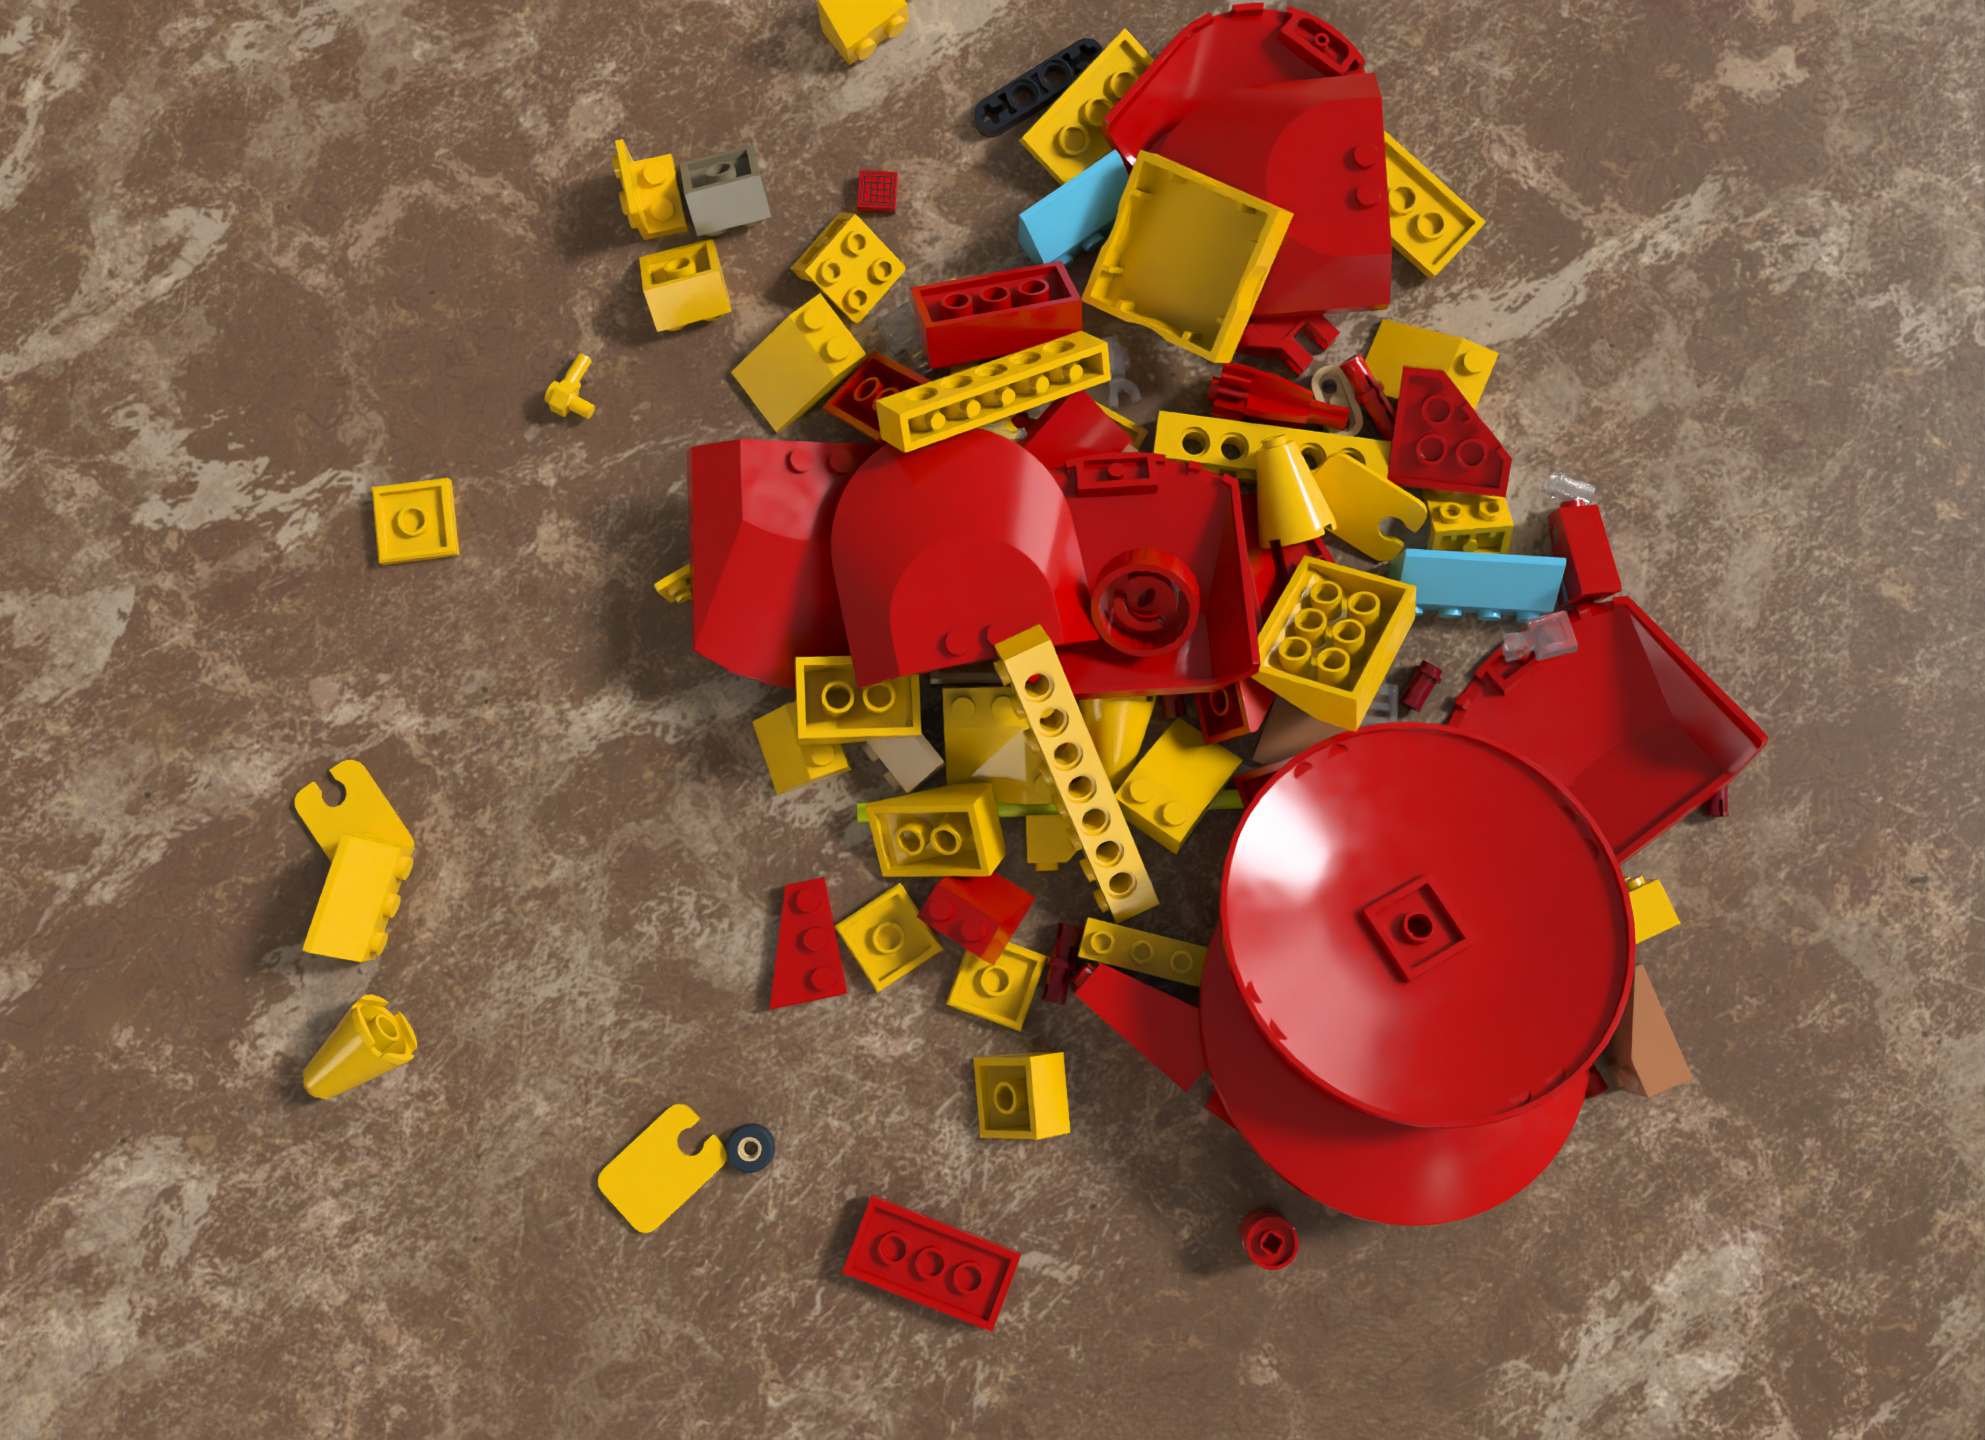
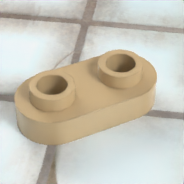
(1342, 397)

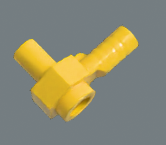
(564, 395)

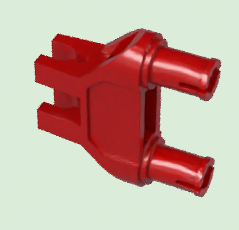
(1277, 339)

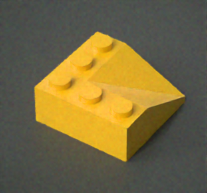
(989, 744)

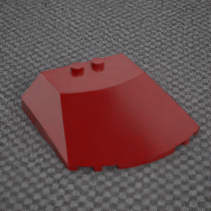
(1191, 513)
(765, 552)
(1616, 722)

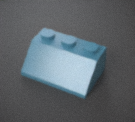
(1075, 214)

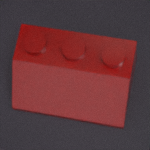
(872, 381)

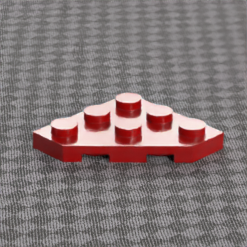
(1443, 440)

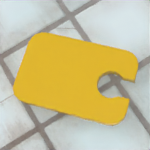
(1361, 501)
(361, 811)
(654, 1175)

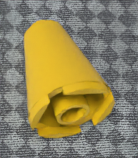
(1288, 495)
(1117, 732)
(360, 1049)

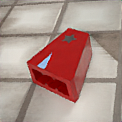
(1590, 566)

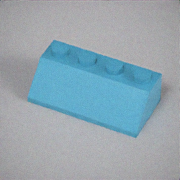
(1480, 583)

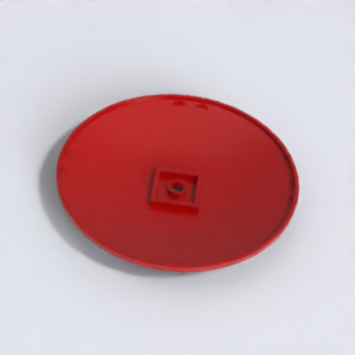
(1518, 906)
(1355, 1159)

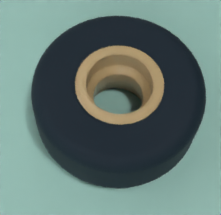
(765, 1148)

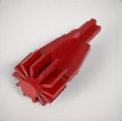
(1269, 400)

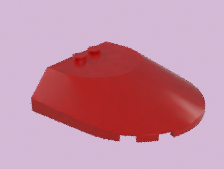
(1222, 55)
(1319, 156)
(954, 555)

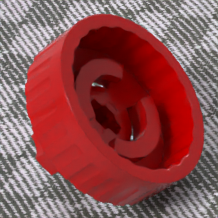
(1152, 585)

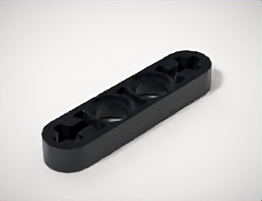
(1036, 84)

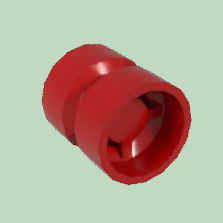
(1268, 1238)

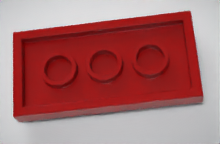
(932, 1262)

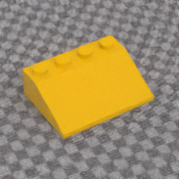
(1334, 639)

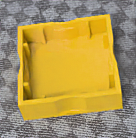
(1186, 257)

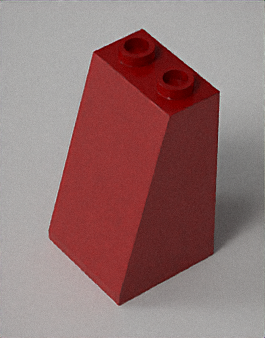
(1149, 1019)

